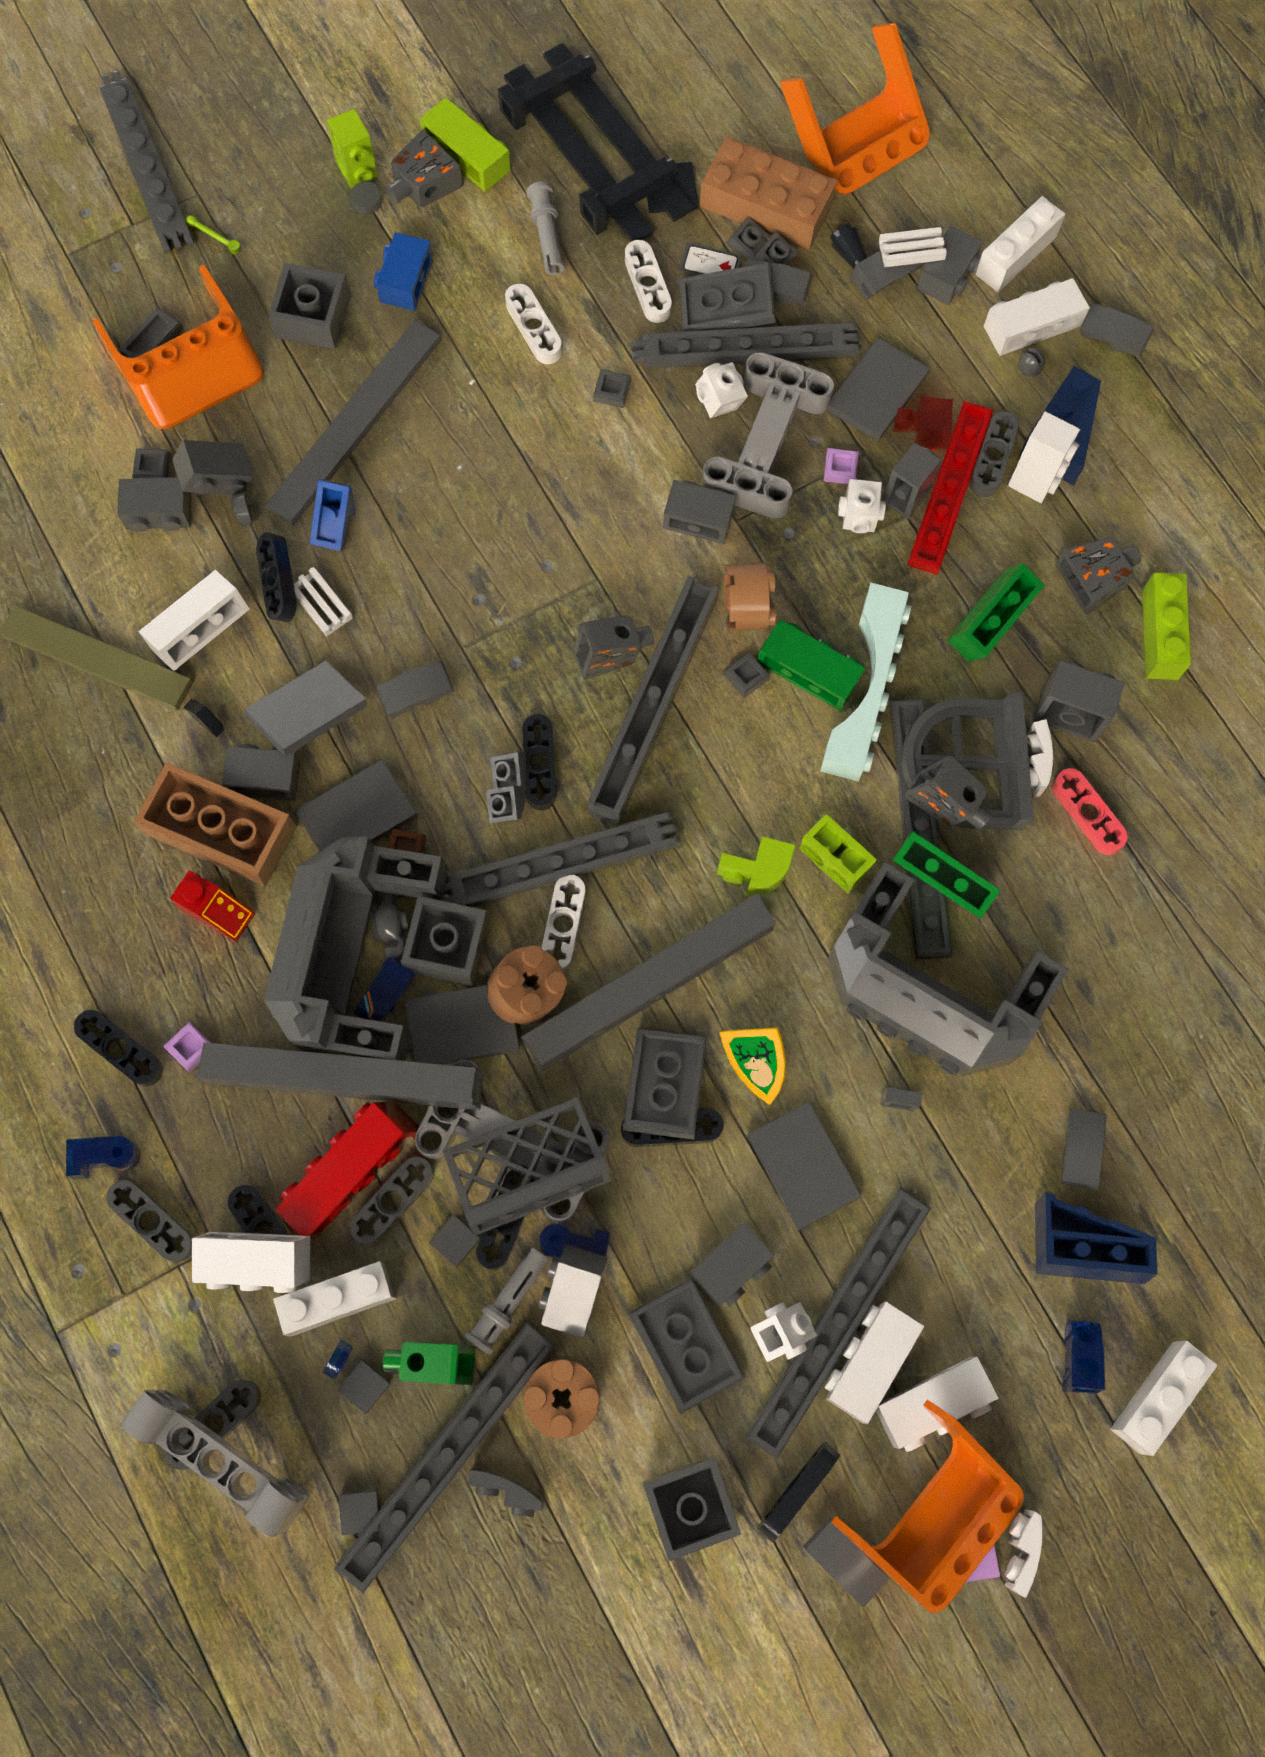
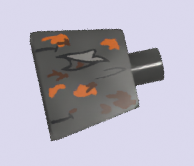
(423, 172)
(1097, 571)
(609, 645)
(950, 794)

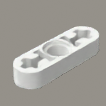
(646, 293)
(533, 311)
(577, 901)

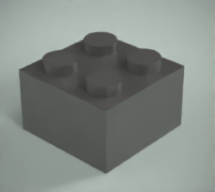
(309, 306)
(1079, 700)
(445, 941)
(691, 1508)

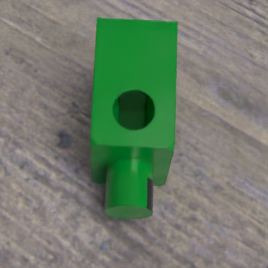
(441, 1363)

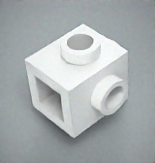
(721, 389)
(862, 506)
(784, 1331)

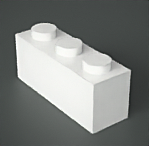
(1020, 244)
(1036, 316)
(1045, 458)
(194, 620)
(251, 1261)
(334, 1299)
(872, 1361)
(956, 1390)
(1163, 1397)

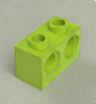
(352, 148)
(837, 853)

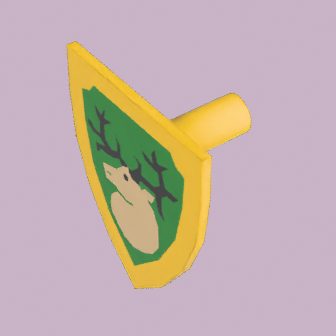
(757, 1059)

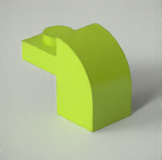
(764, 873)

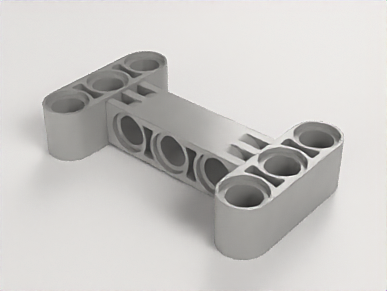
(769, 433)
(474, 1123)
(162, 1416)

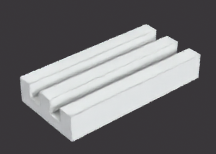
(910, 243)
(305, 581)

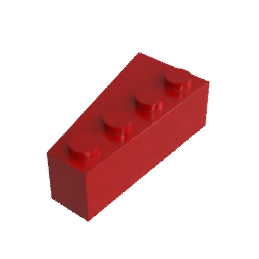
(346, 1167)

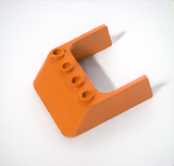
(871, 135)
(192, 368)
(948, 1523)

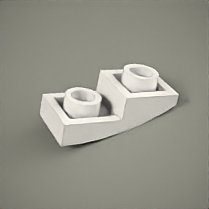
(1041, 762)
(1027, 1537)

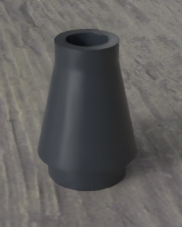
(848, 244)

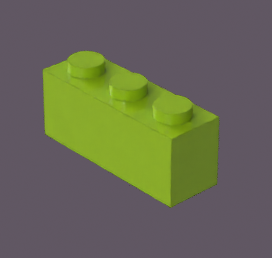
(468, 143)
(1166, 626)

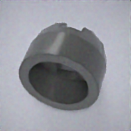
(1029, 361)

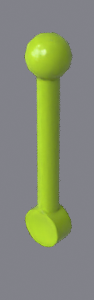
(233, 245)

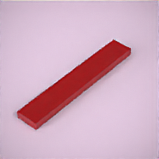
(950, 488)

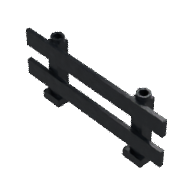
(605, 196)

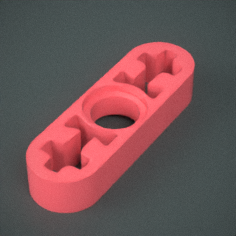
(1091, 797)

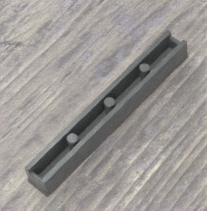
(652, 702)
(648, 982)
(341, 1076)

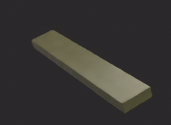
(96, 658)

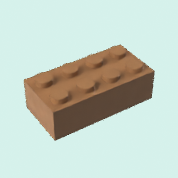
(769, 191)
(215, 824)

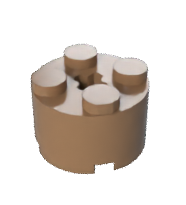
(748, 596)
(535, 969)
(539, 1398)

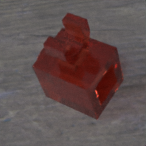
(930, 422)

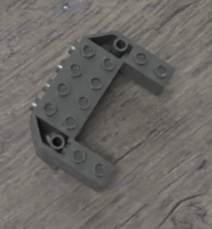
(325, 940)
(923, 1010)

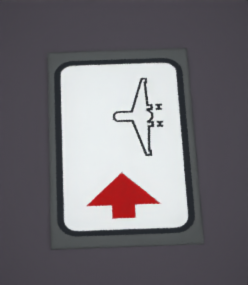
(706, 260)

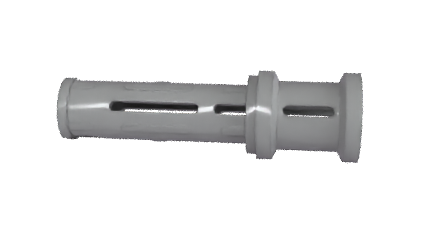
(544, 216)
(497, 1316)

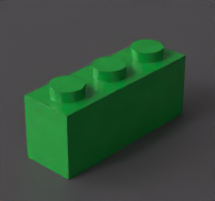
(995, 612)
(811, 664)
(946, 874)

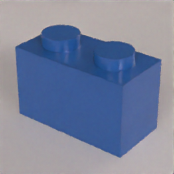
(403, 271)

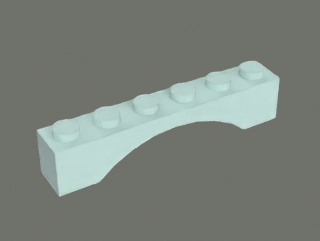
(880, 623)

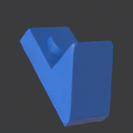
(331, 512)

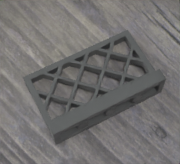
(533, 1195)

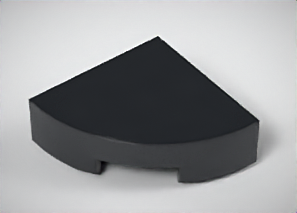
(204, 717)

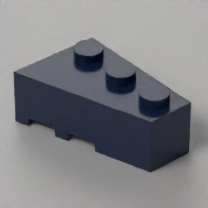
(1076, 405)
(1090, 1247)

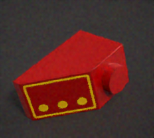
(212, 906)

